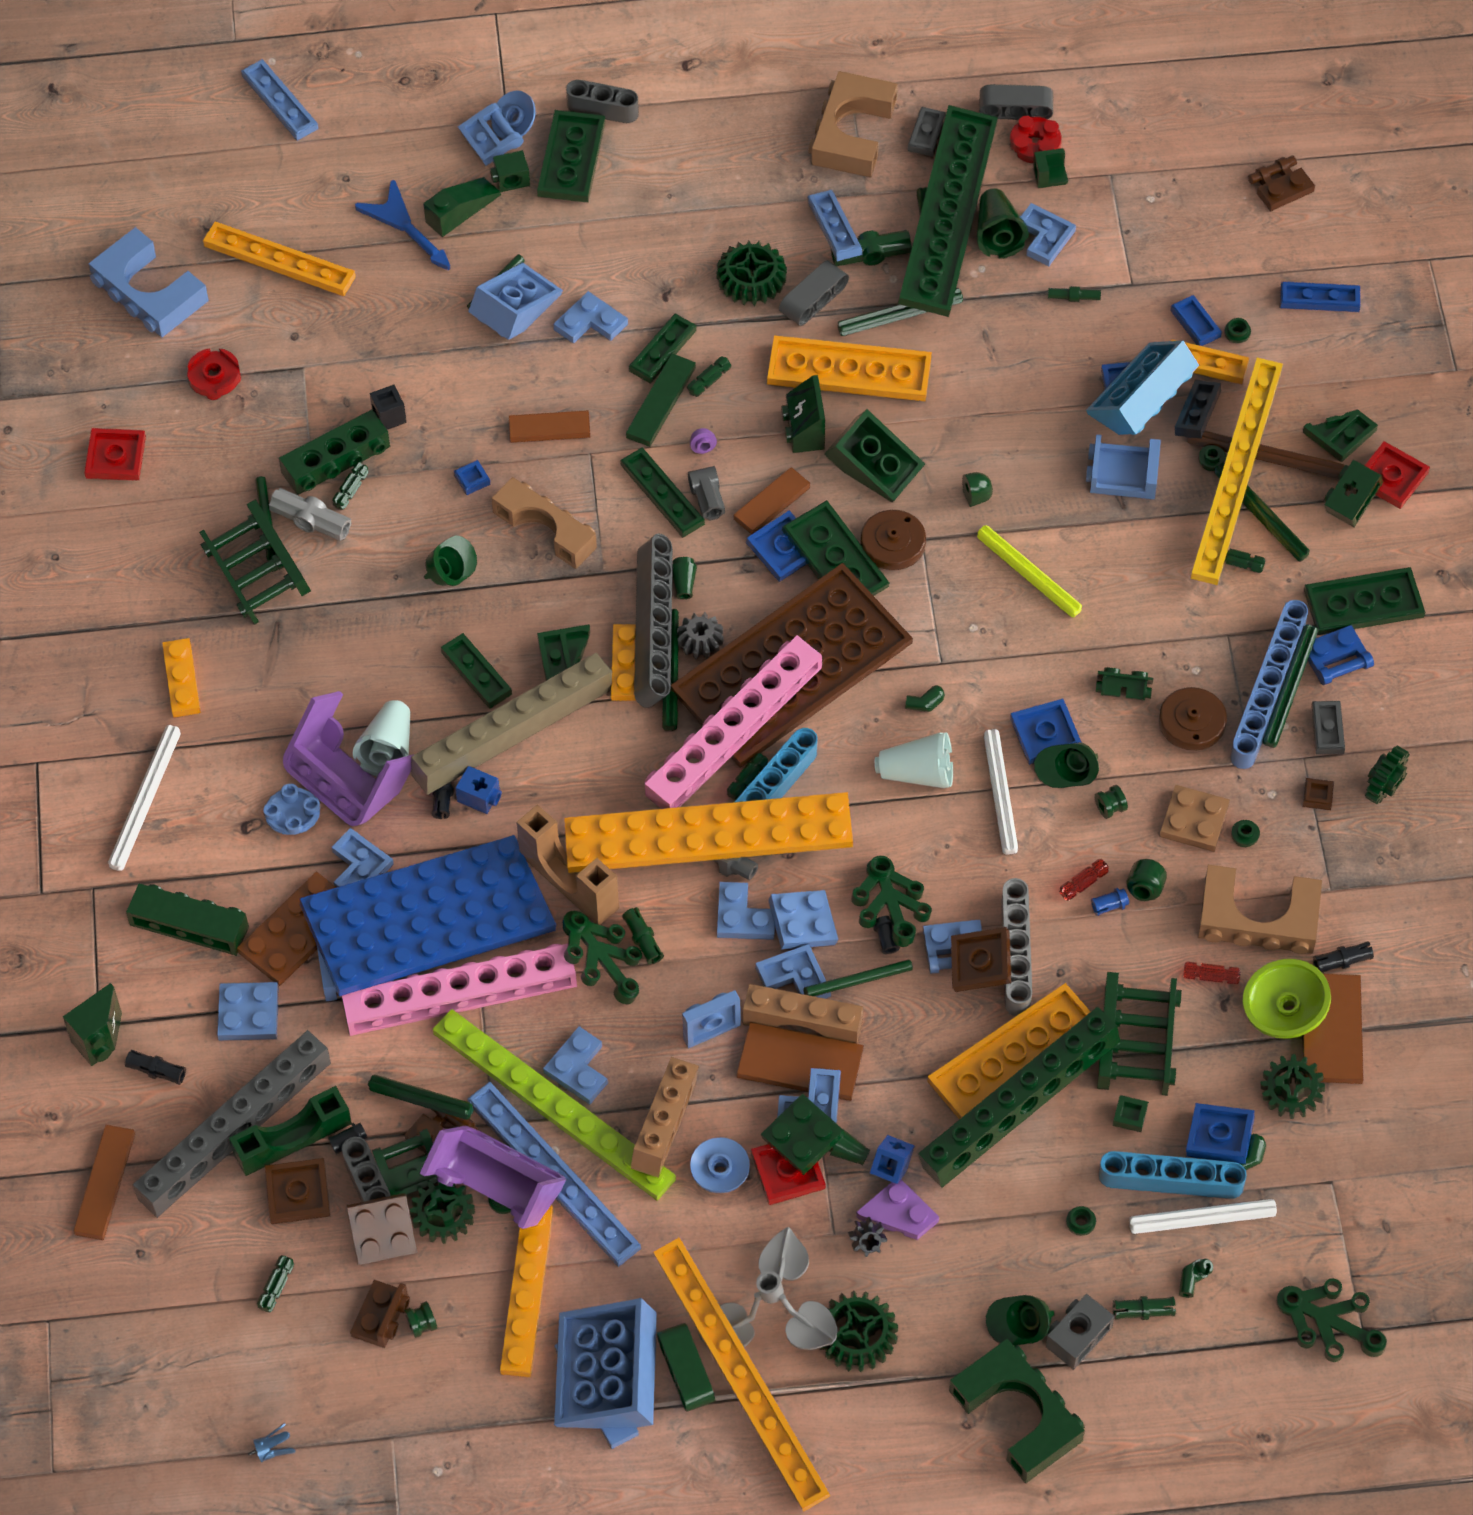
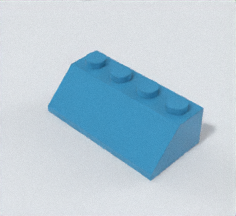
(1144, 387)

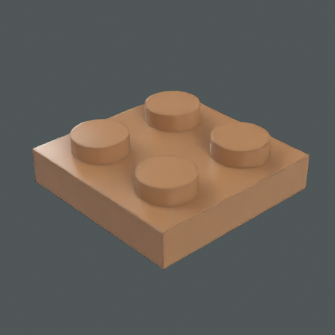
(1194, 818)

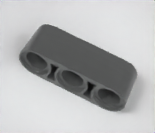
(601, 99)
(1015, 101)
(814, 293)
(363, 1167)

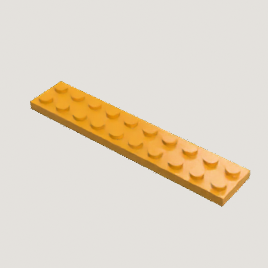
(709, 832)

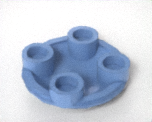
(292, 810)

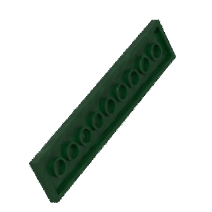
(948, 211)

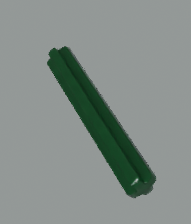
(420, 1097)

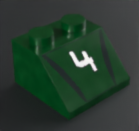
(805, 417)
(95, 1025)

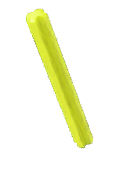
(1029, 571)

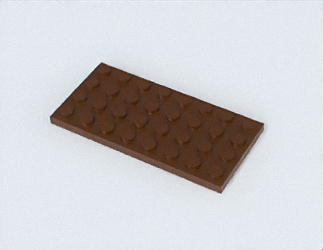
(832, 617)

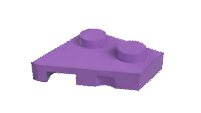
(900, 1211)

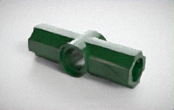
(877, 247)

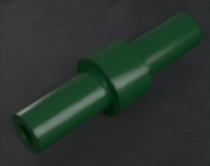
(1074, 294)

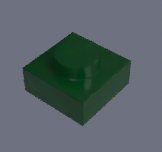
(1130, 1113)

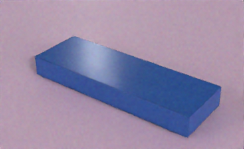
(1320, 296)

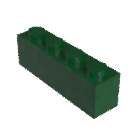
(187, 918)

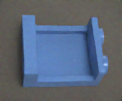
(1123, 469)

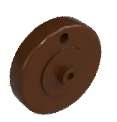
(893, 539)
(1192, 718)

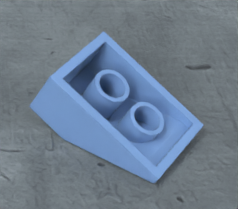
(513, 300)

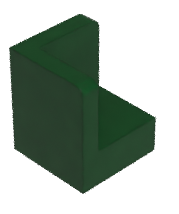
(1050, 168)

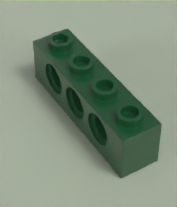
(339, 441)

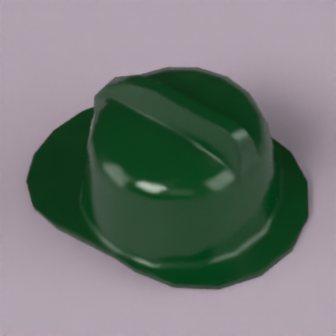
(451, 562)
(1067, 765)
(1019, 1319)

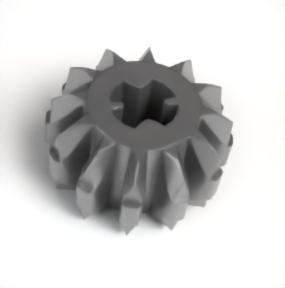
(700, 635)

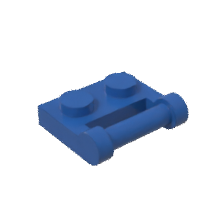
(1337, 647)

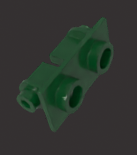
(1114, 680)

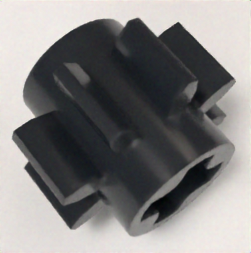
(866, 1242)

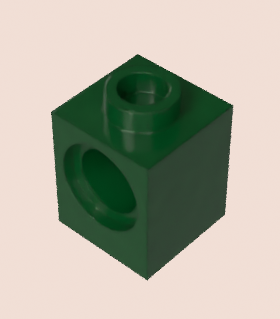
(510, 171)

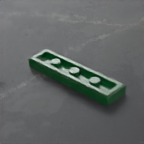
(660, 400)
(662, 492)

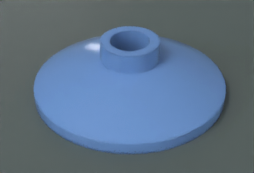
(513, 106)
(719, 1153)

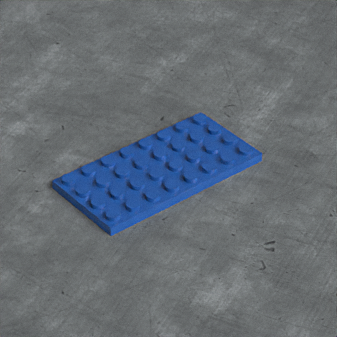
(427, 915)

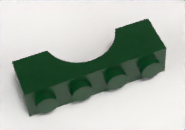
(265, 1145)

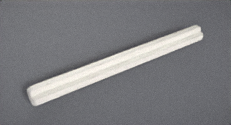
(144, 798)

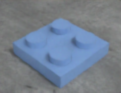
(803, 919)
(248, 1011)
(711, 1018)

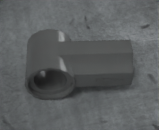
(705, 485)

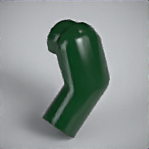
(928, 701)
(1255, 1151)
(1192, 1274)

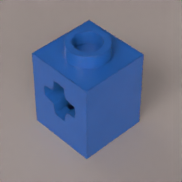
(478, 790)
(892, 1154)

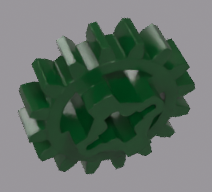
(1387, 774)
(1305, 1086)
(441, 1224)

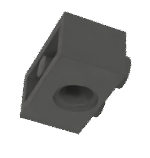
(1074, 1347)

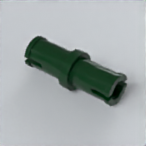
(643, 935)
(1144, 1308)

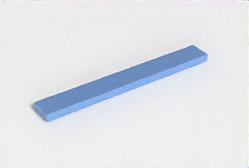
(575, 1195)

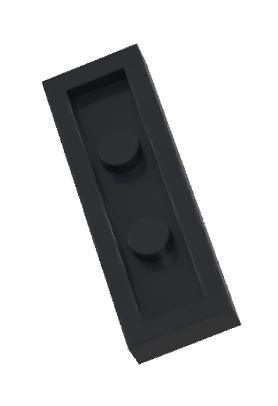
(1197, 409)

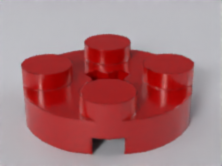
(1032, 127)
(213, 386)

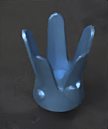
(265, 1443)

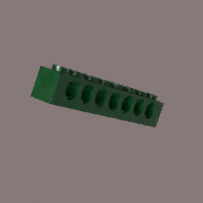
(1019, 1097)

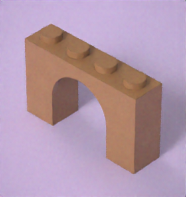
(849, 96)
(591, 890)
(1291, 932)

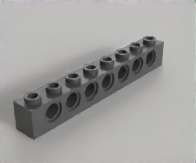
(248, 1107)

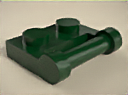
(405, 1176)

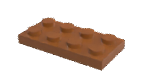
(284, 937)

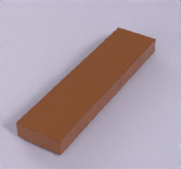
(104, 1182)

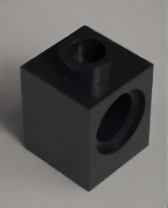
(388, 406)

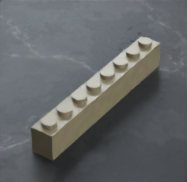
(511, 723)

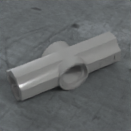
(310, 514)

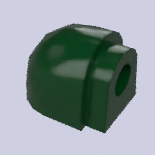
(976, 488)

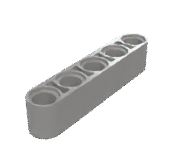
(1019, 935)

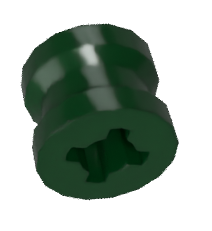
(1111, 801)
(420, 1319)

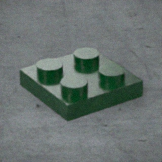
(802, 1134)

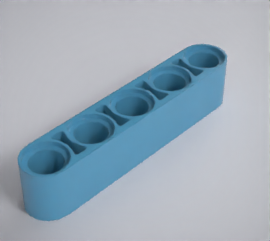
(777, 773)
(1158, 1181)

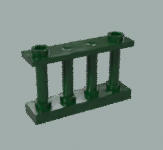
(267, 540)
(1116, 992)

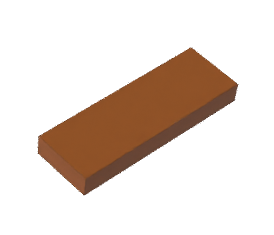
(549, 426)
(772, 501)

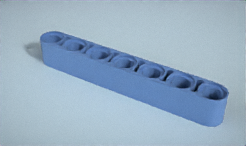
(1268, 694)

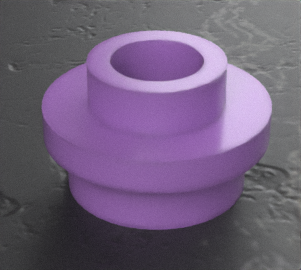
(702, 441)

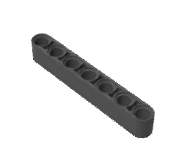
(653, 621)

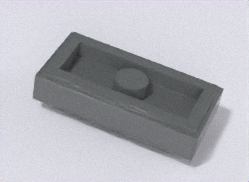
(926, 131)
(1328, 727)

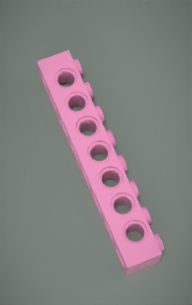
(670, 794)
(473, 996)

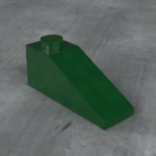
(457, 204)

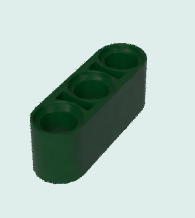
(685, 1367)

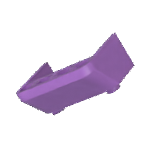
(331, 774)
(495, 1171)

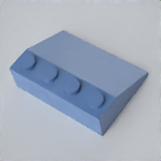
(607, 1366)

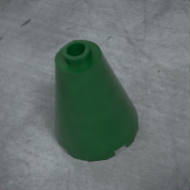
(999, 225)

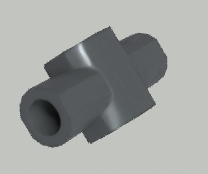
(741, 866)

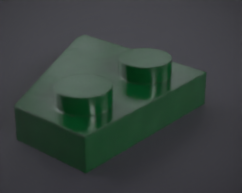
(1342, 433)
(562, 648)

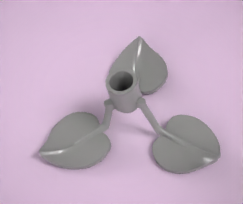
(788, 1260)

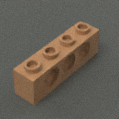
(664, 1117)

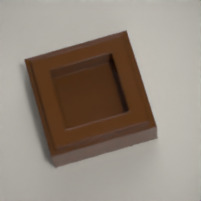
(1318, 794)

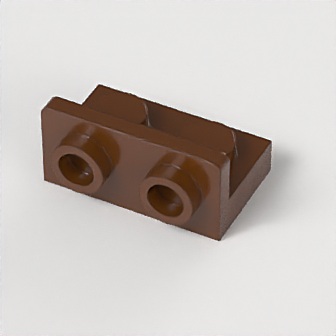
(380, 1313)

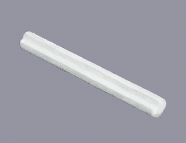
(1000, 792)
(1202, 1216)

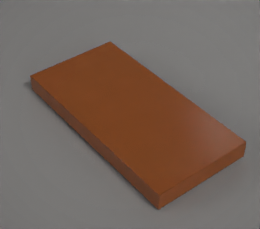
(1337, 1040)
(787, 1056)

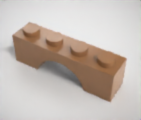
(520, 504)
(781, 1007)

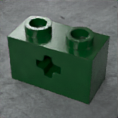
(1352, 508)

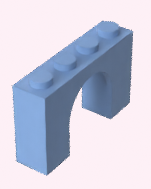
(157, 310)

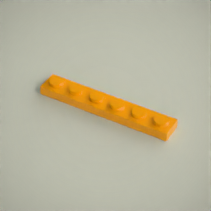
(279, 258)
(526, 1298)

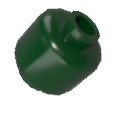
(1146, 879)

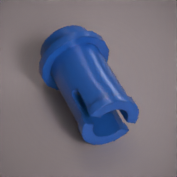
(1110, 901)

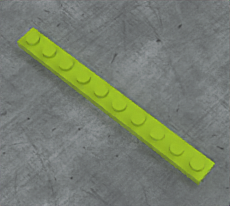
(548, 1101)

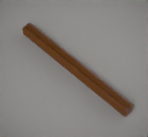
(1276, 456)

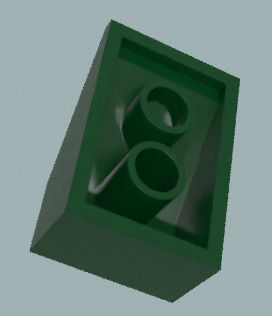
(874, 456)

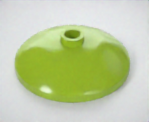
(1284, 985)

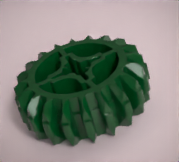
(735, 273)
(876, 1320)

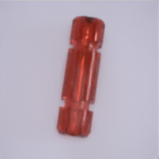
(1084, 879)
(1211, 972)

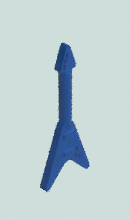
(396, 215)

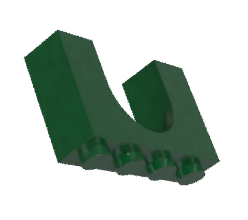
(1007, 1370)

